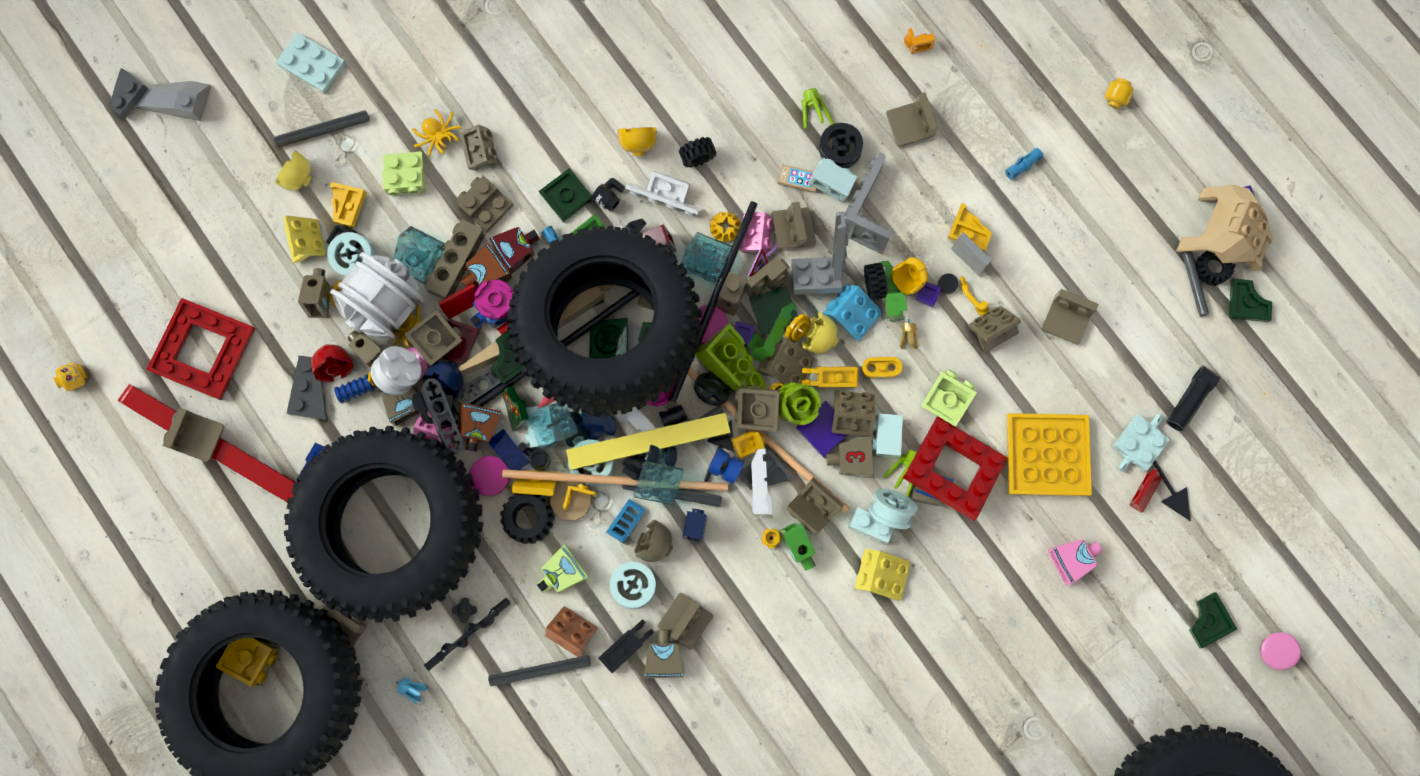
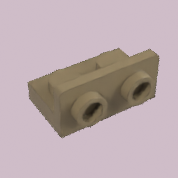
(478, 147)

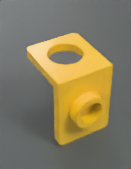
(579, 489)

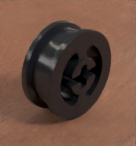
(844, 134)

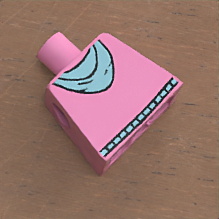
(1074, 559)

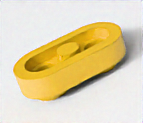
(881, 367)

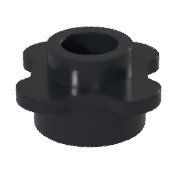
(458, 610)

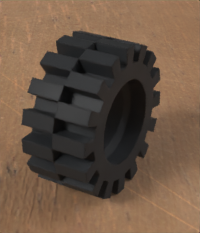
(697, 152)
(1207, 274)
(875, 281)

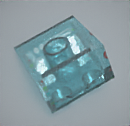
(418, 252)
(705, 257)

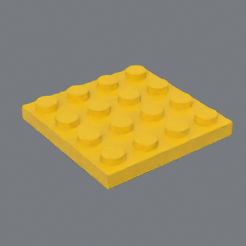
(1048, 454)

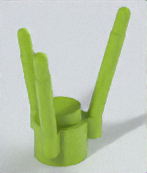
(813, 100)
(906, 459)

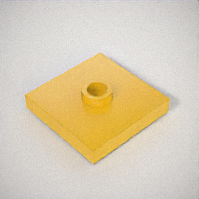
(534, 487)

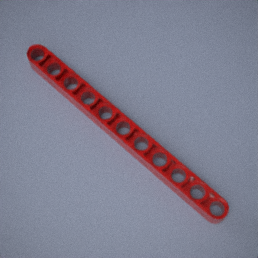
(224, 453)

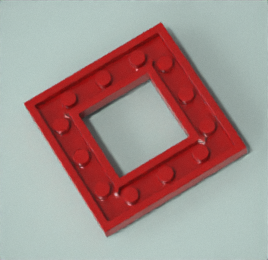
(217, 380)
(921, 474)

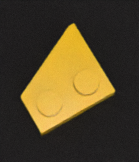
(971, 226)

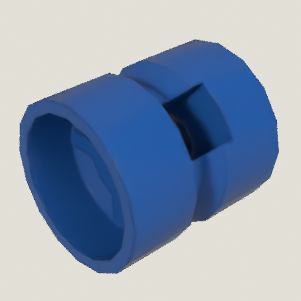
(732, 469)

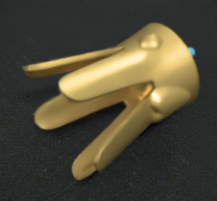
(910, 330)

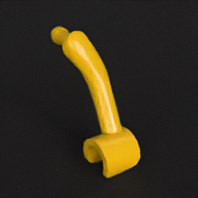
(981, 308)

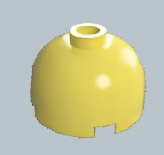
(294, 173)
(821, 334)

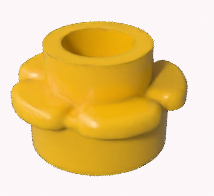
(776, 538)

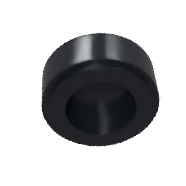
(948, 283)

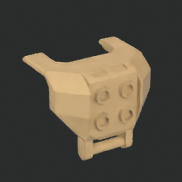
(1236, 227)

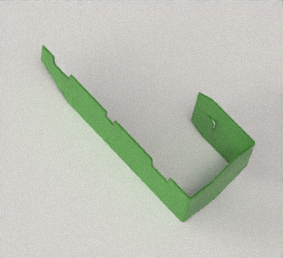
(894, 299)
(766, 349)

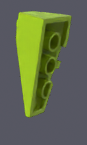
(729, 360)

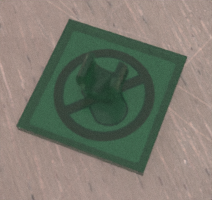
(609, 339)

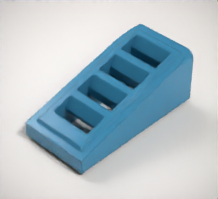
(622, 538)

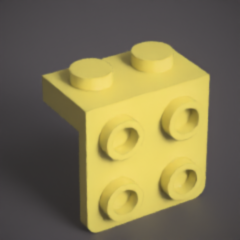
(882, 574)

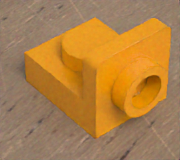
(920, 43)

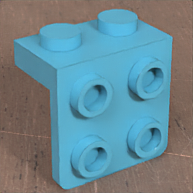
(853, 311)

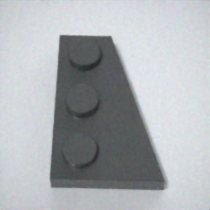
(306, 393)

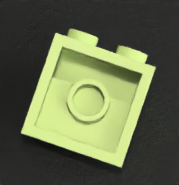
(403, 173)
(949, 397)

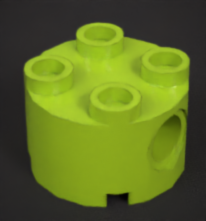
(799, 403)

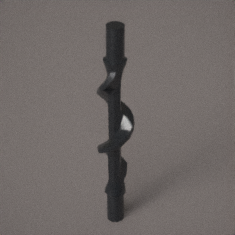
(470, 628)

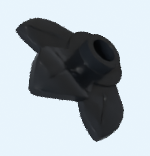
(420, 405)

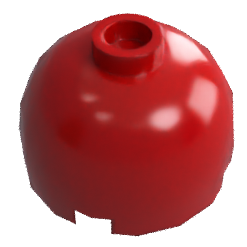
(331, 362)

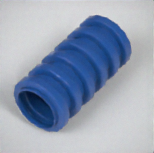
(353, 389)

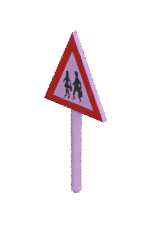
(761, 260)

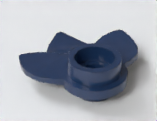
(597, 425)

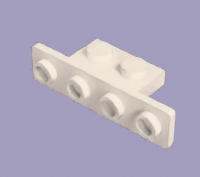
(667, 190)

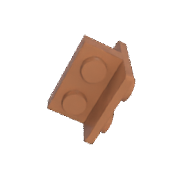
(570, 631)

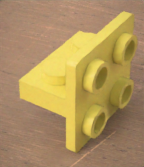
(303, 238)

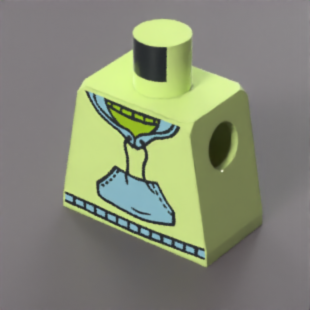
(561, 572)

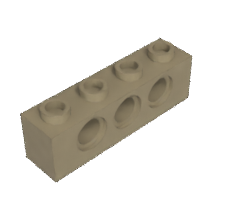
(456, 271)

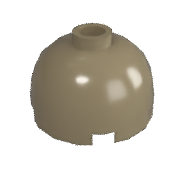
(654, 543)

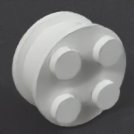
(395, 370)

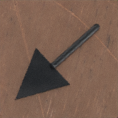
(722, 441)
(1177, 501)

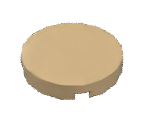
(578, 505)

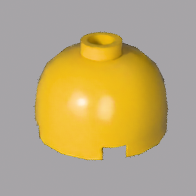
(637, 139)

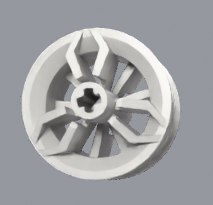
(377, 296)

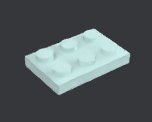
(311, 62)

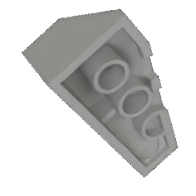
(176, 99)

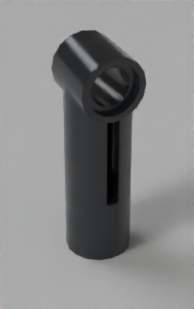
(1201, 385)

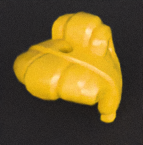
(910, 275)

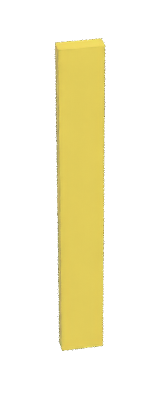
(640, 442)

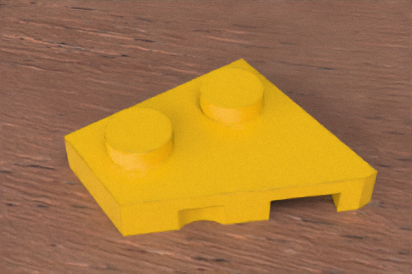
(346, 203)

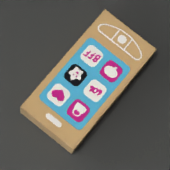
(795, 178)

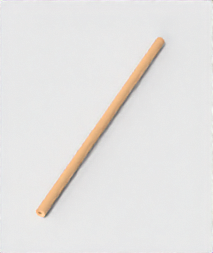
(774, 446)
(551, 476)

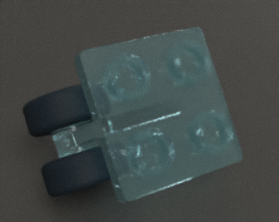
(555, 425)
(658, 476)

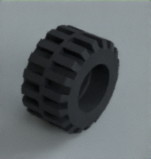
(511, 510)

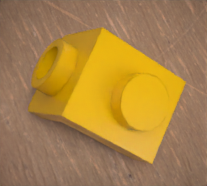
(748, 443)

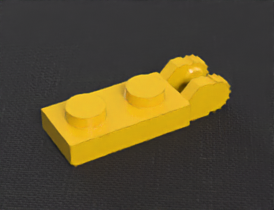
(832, 376)

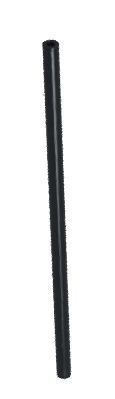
(714, 297)
(566, 342)

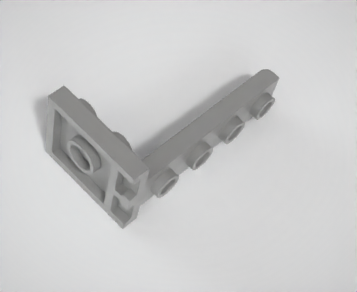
(861, 228)
(823, 274)

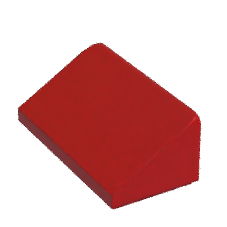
(458, 301)
(1146, 490)

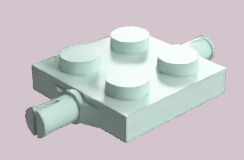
(1141, 442)

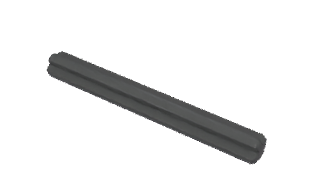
(321, 128)
(691, 496)
(539, 670)

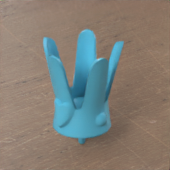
(409, 689)

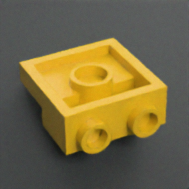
(248, 660)

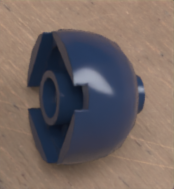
(448, 376)

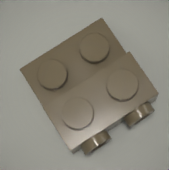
(484, 203)
(770, 275)
(434, 337)
(757, 408)

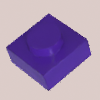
(928, 294)
(745, 330)

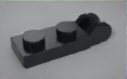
(624, 648)

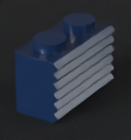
(695, 525)

